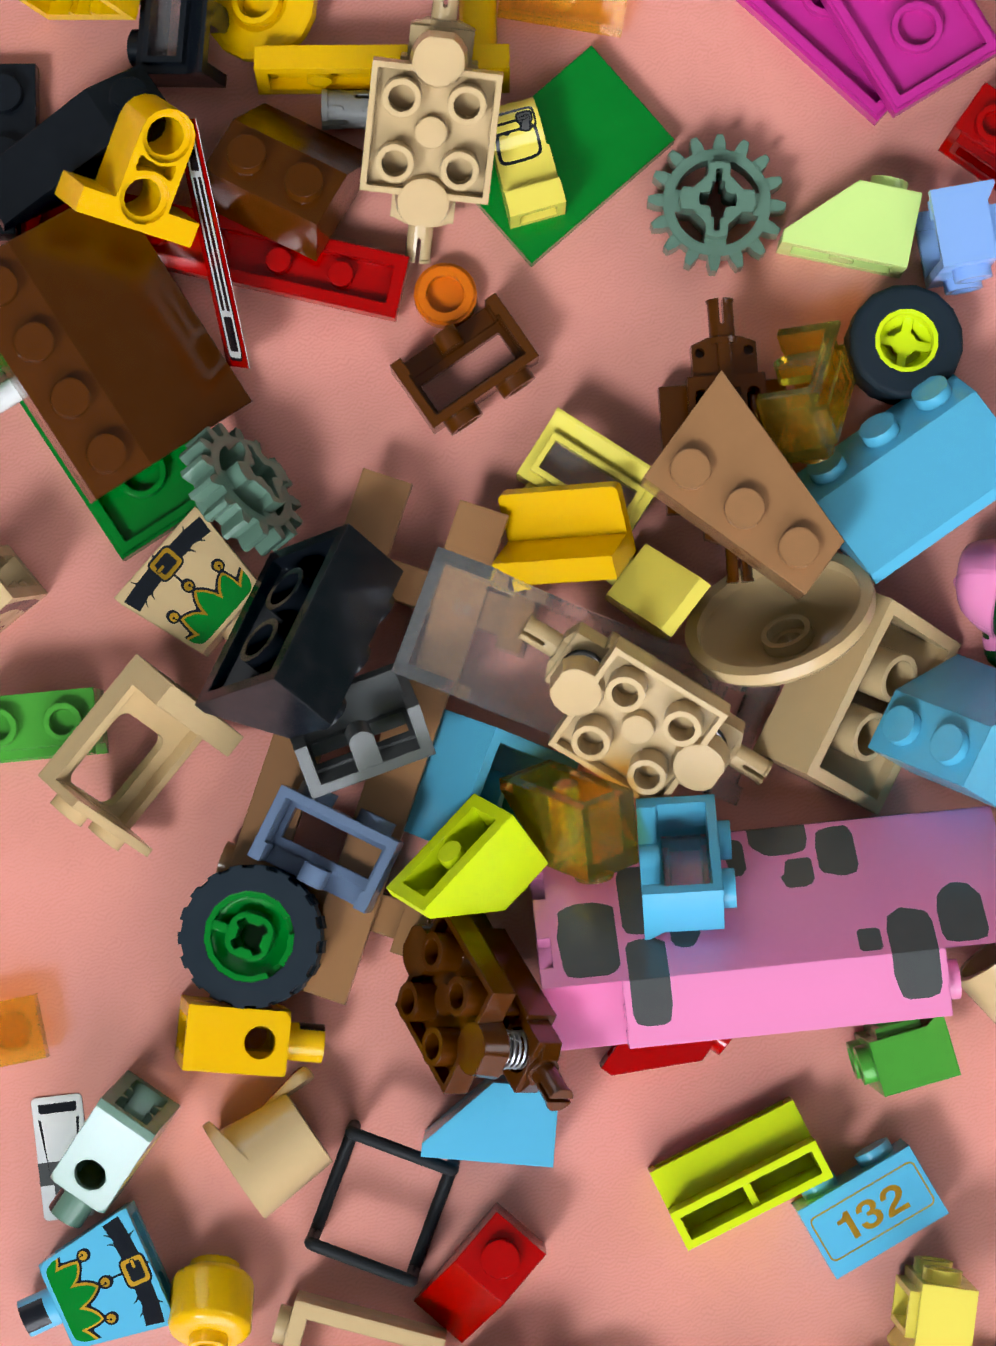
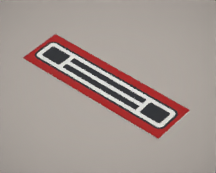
(215, 256)

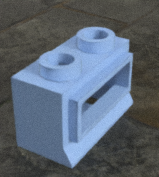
(958, 237)

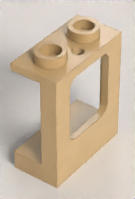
(179, 727)

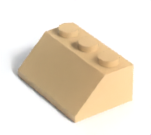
(829, 718)

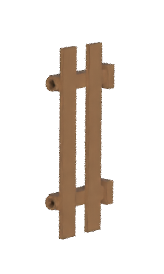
(377, 516)

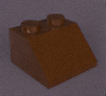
(284, 178)

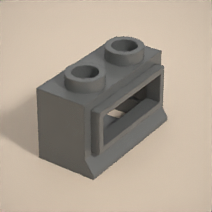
(374, 705)

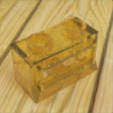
(811, 416)

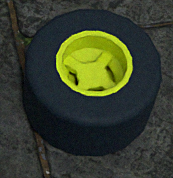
(912, 324)

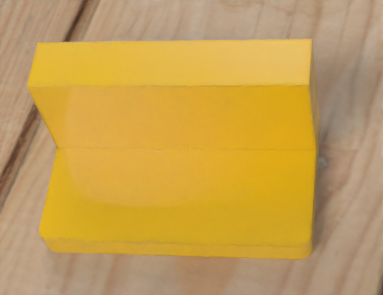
(566, 533)

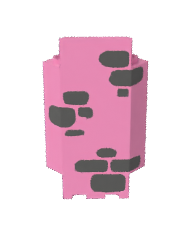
(825, 935)

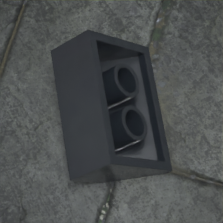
(303, 635)

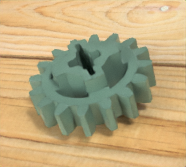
(743, 205)
(240, 489)

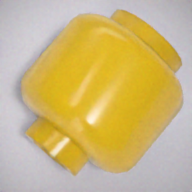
(211, 1302)

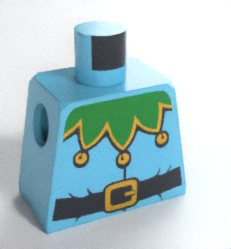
(102, 1284)

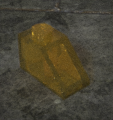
(575, 819)

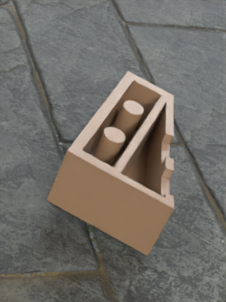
(743, 492)

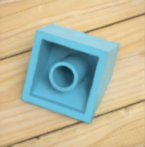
(945, 727)
(467, 762)
(495, 1128)

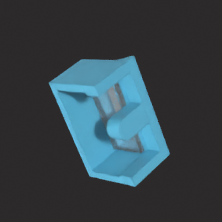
(682, 864)

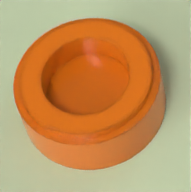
(445, 295)

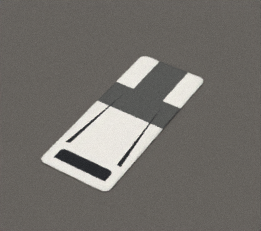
(55, 1127)

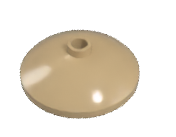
(768, 638)

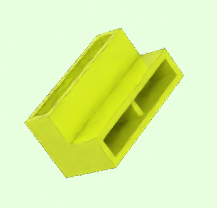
(740, 1173)

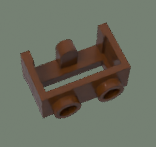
(452, 346)

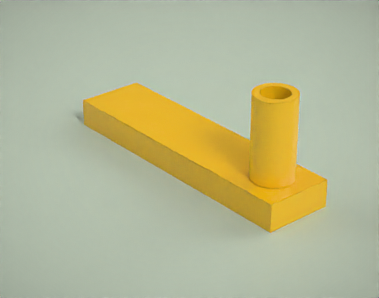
(349, 67)

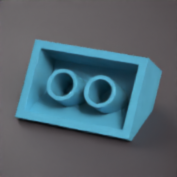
(909, 475)

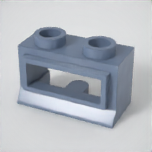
(314, 868)

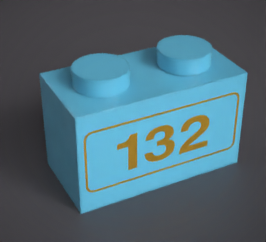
(869, 1206)

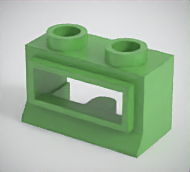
(40, 722)
(903, 1055)

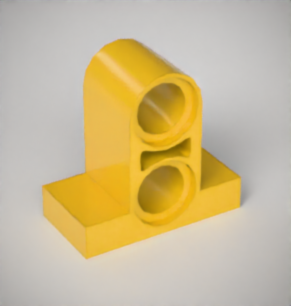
(133, 158)

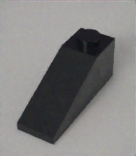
(68, 141)

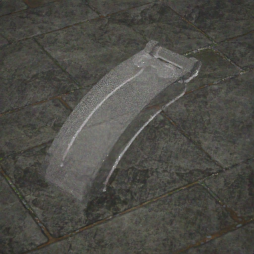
(469, 649)

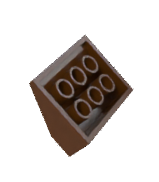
(107, 349)

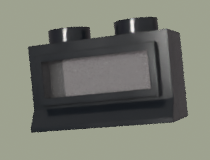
(175, 42)

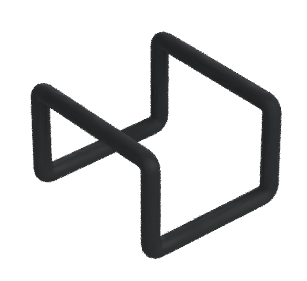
(355, 1134)

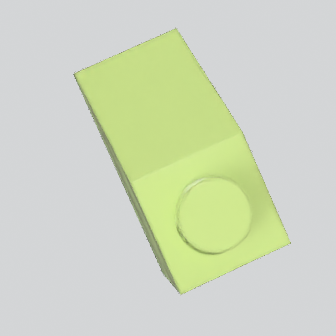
(859, 228)

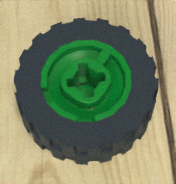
(252, 936)

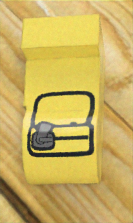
(526, 166)

